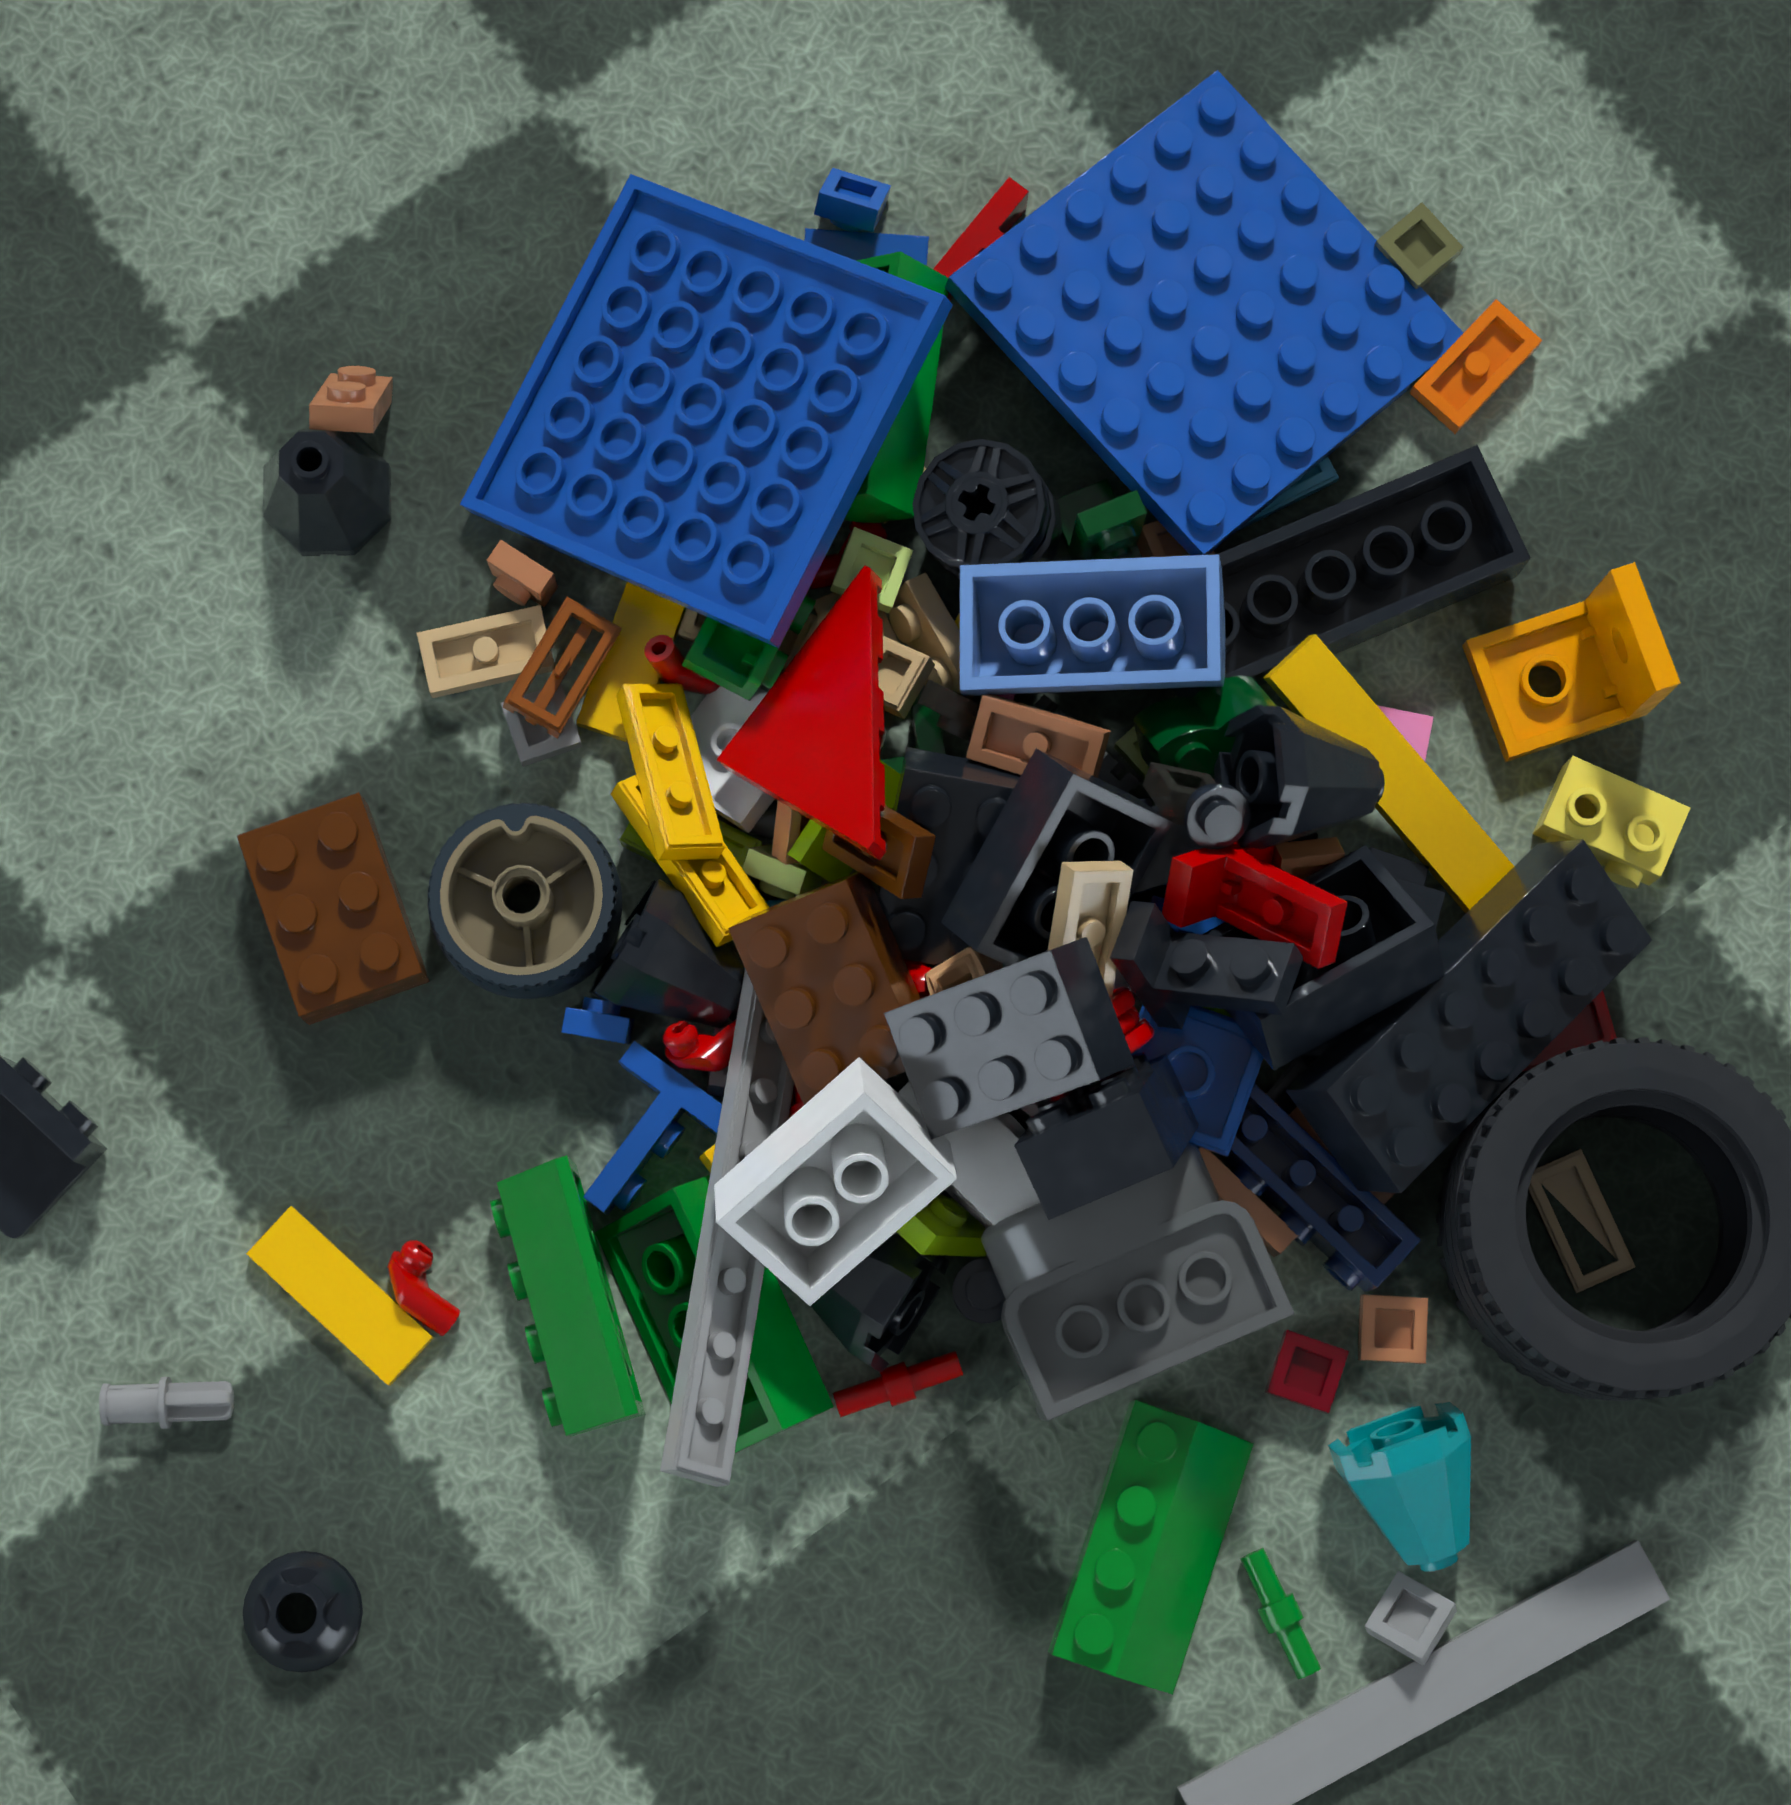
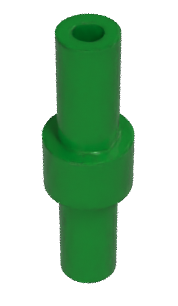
(1280, 1613)

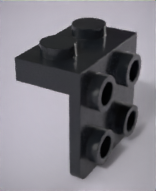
(40, 1146)

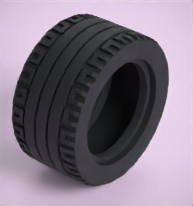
(1733, 1139)

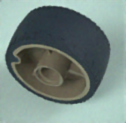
(536, 950)

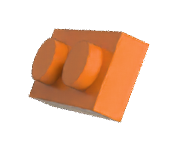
(1475, 366)

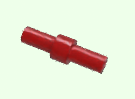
(897, 1384)

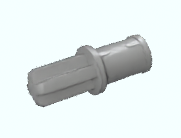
(165, 1402)

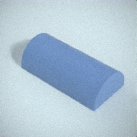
(1092, 625)

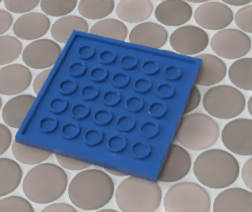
(1204, 314)
(706, 407)

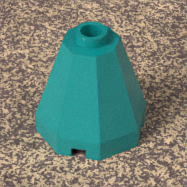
(1413, 1481)

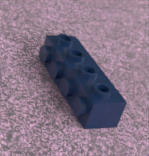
(1316, 1196)

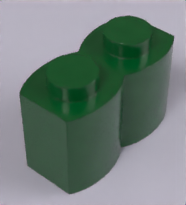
(1192, 730)

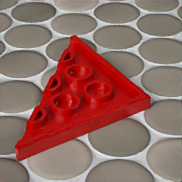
(822, 723)

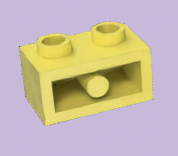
(1619, 820)

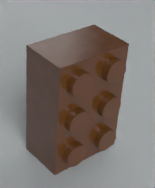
(333, 908)
(826, 979)

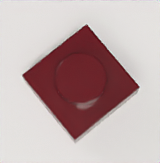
(1306, 1371)

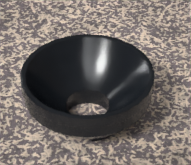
(336, 1602)

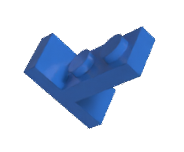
(655, 1131)

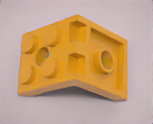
(1607, 662)

